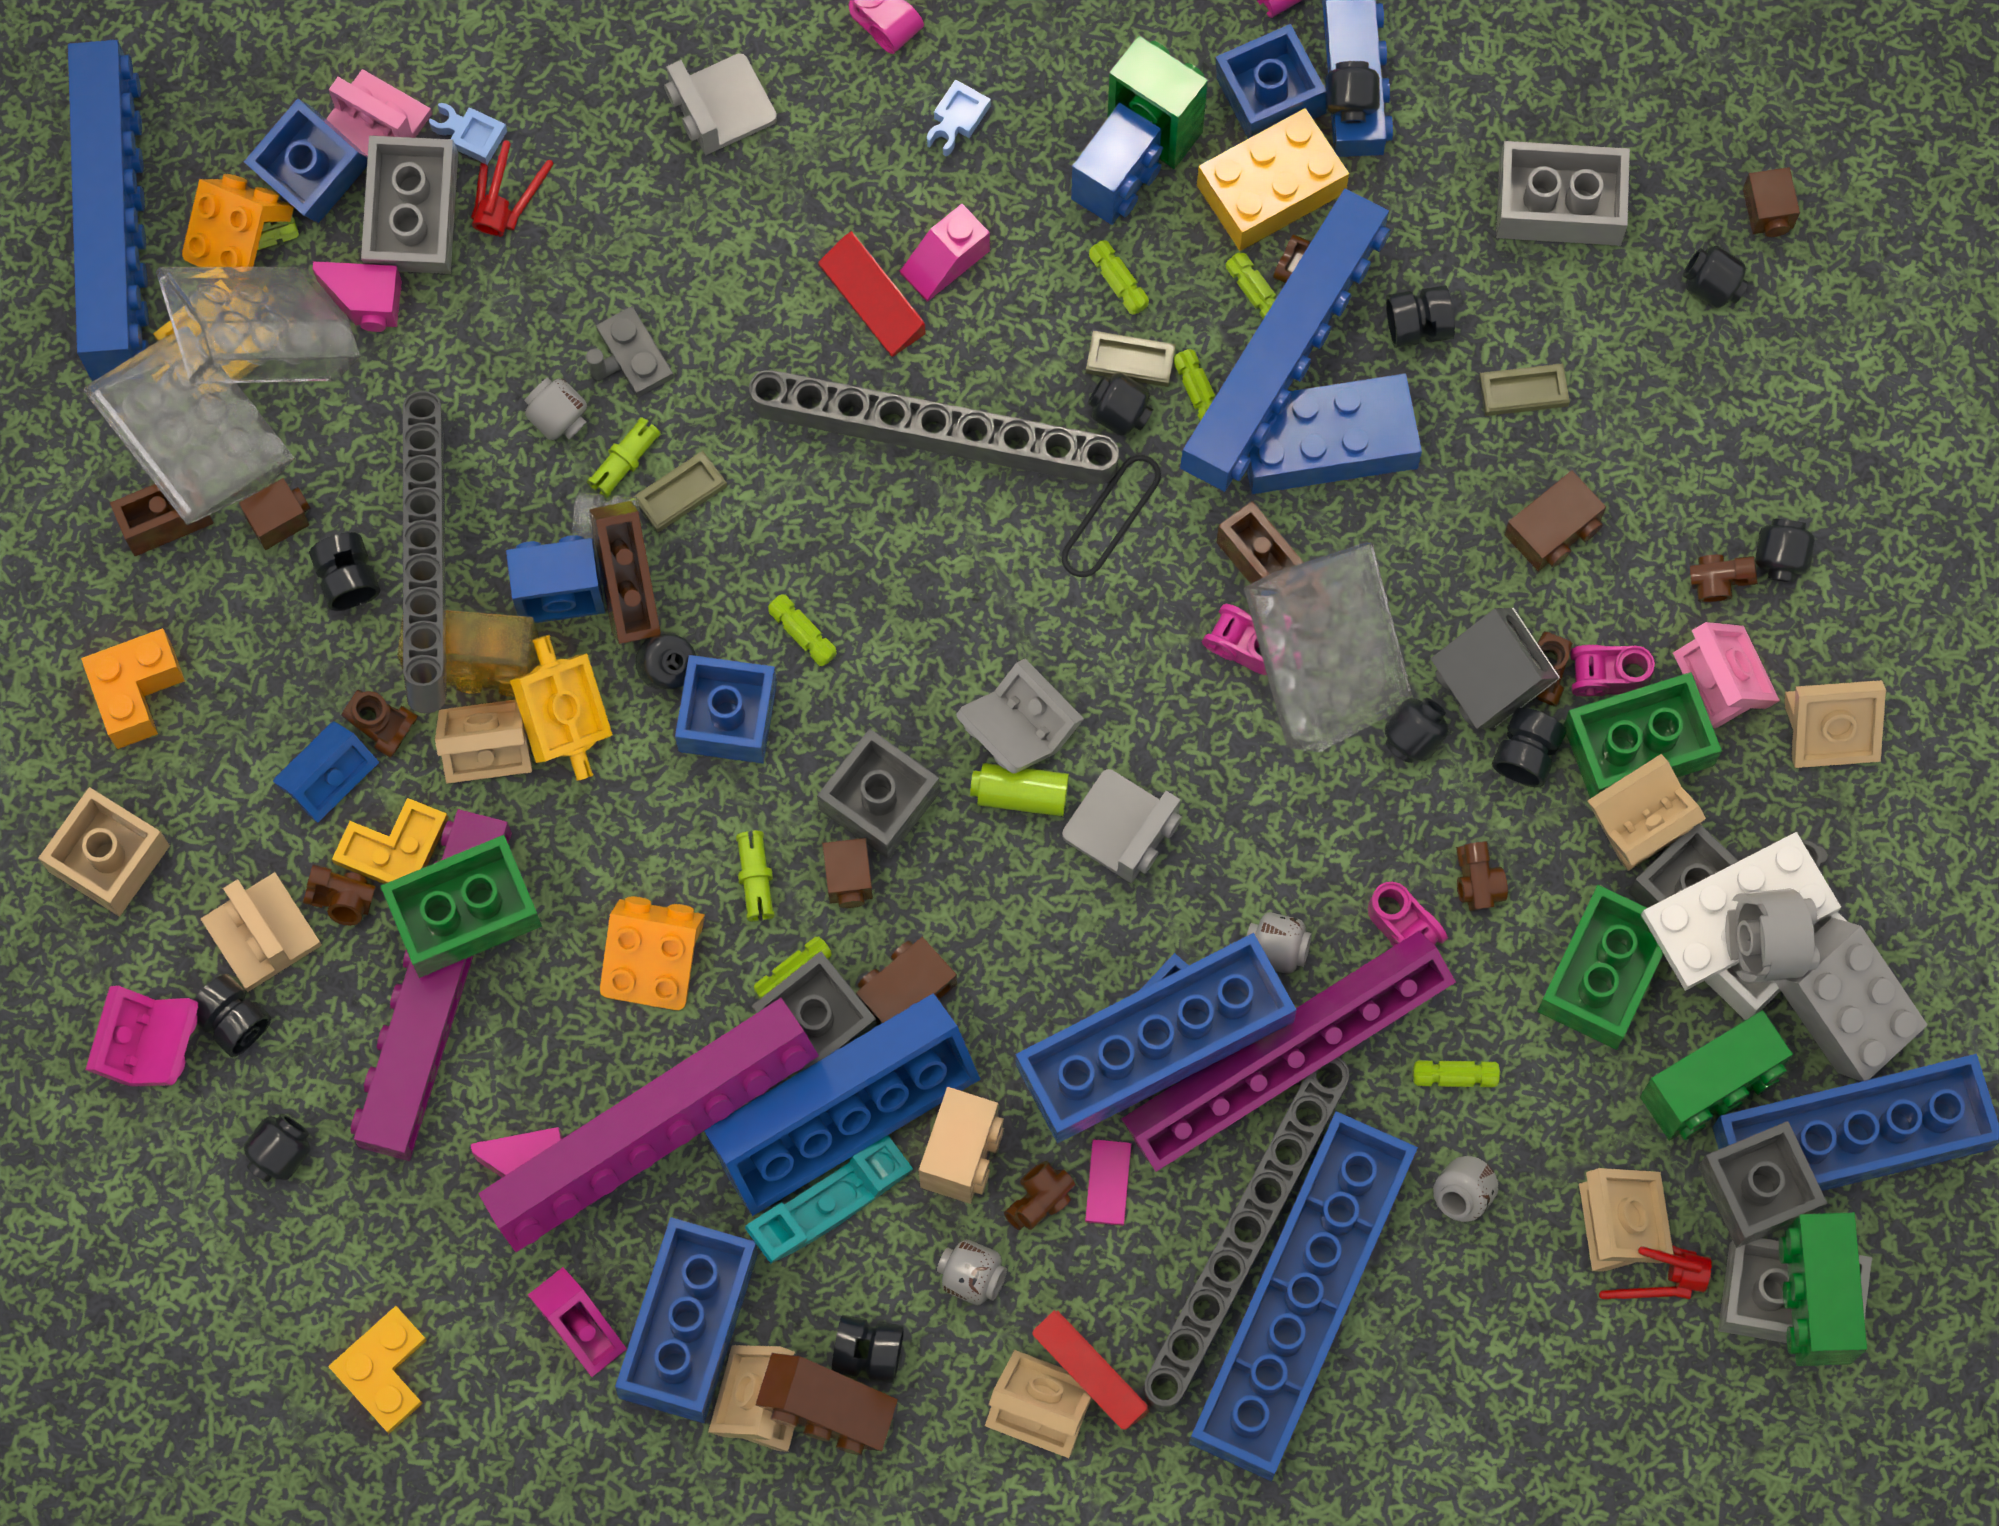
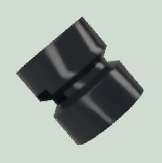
(1420, 316)
(344, 570)
(1531, 741)
(231, 1018)
(883, 1349)

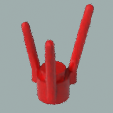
(492, 211)
(1685, 1269)

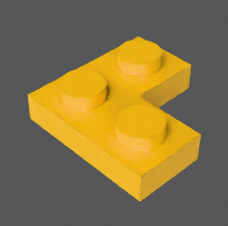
(395, 855)
(370, 1366)

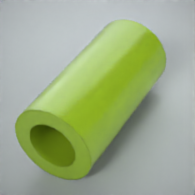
(1022, 791)

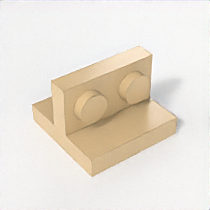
(1836, 723)
(482, 741)
(1645, 812)
(260, 930)
(1622, 1215)
(1038, 1404)
(735, 1407)

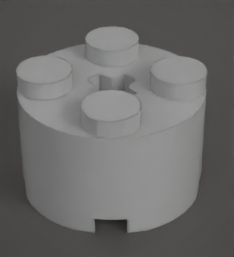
(1772, 935)

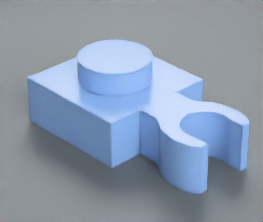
(958, 113)
(472, 134)

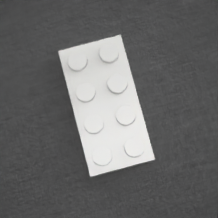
(1693, 920)

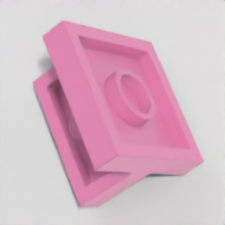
(374, 109)
(1726, 671)

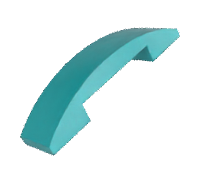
(830, 1201)

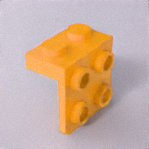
(230, 221)
(650, 953)

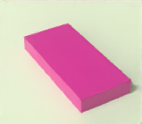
(1108, 1182)

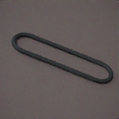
(1096, 506)

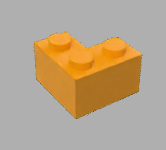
(123, 679)

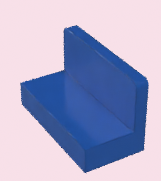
(326, 770)

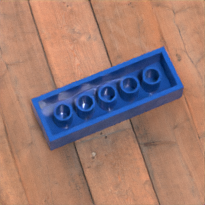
(1155, 1037)
(842, 1104)
(1881, 1122)

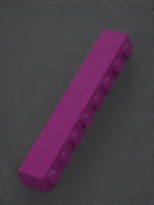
(418, 1029)
(1320, 1033)
(648, 1125)

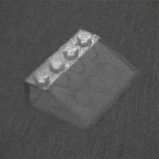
(256, 325)
(193, 440)
(1328, 647)

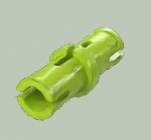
(623, 457)
(755, 875)

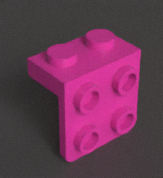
(142, 1038)

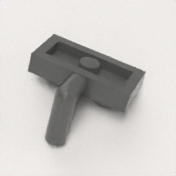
(631, 352)

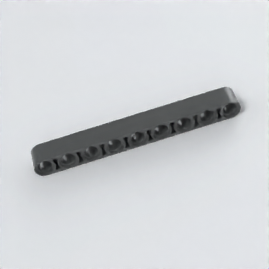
(919, 412)
(424, 553)
(1239, 1253)

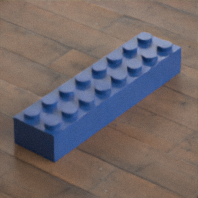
(106, 206)
(1303, 1296)

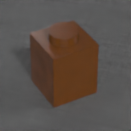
(1771, 202)
(275, 513)
(847, 872)

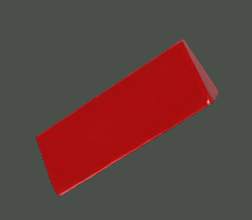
(872, 295)
(1090, 1370)

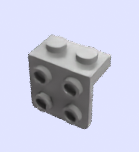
(720, 102)
(1021, 719)
(1122, 825)

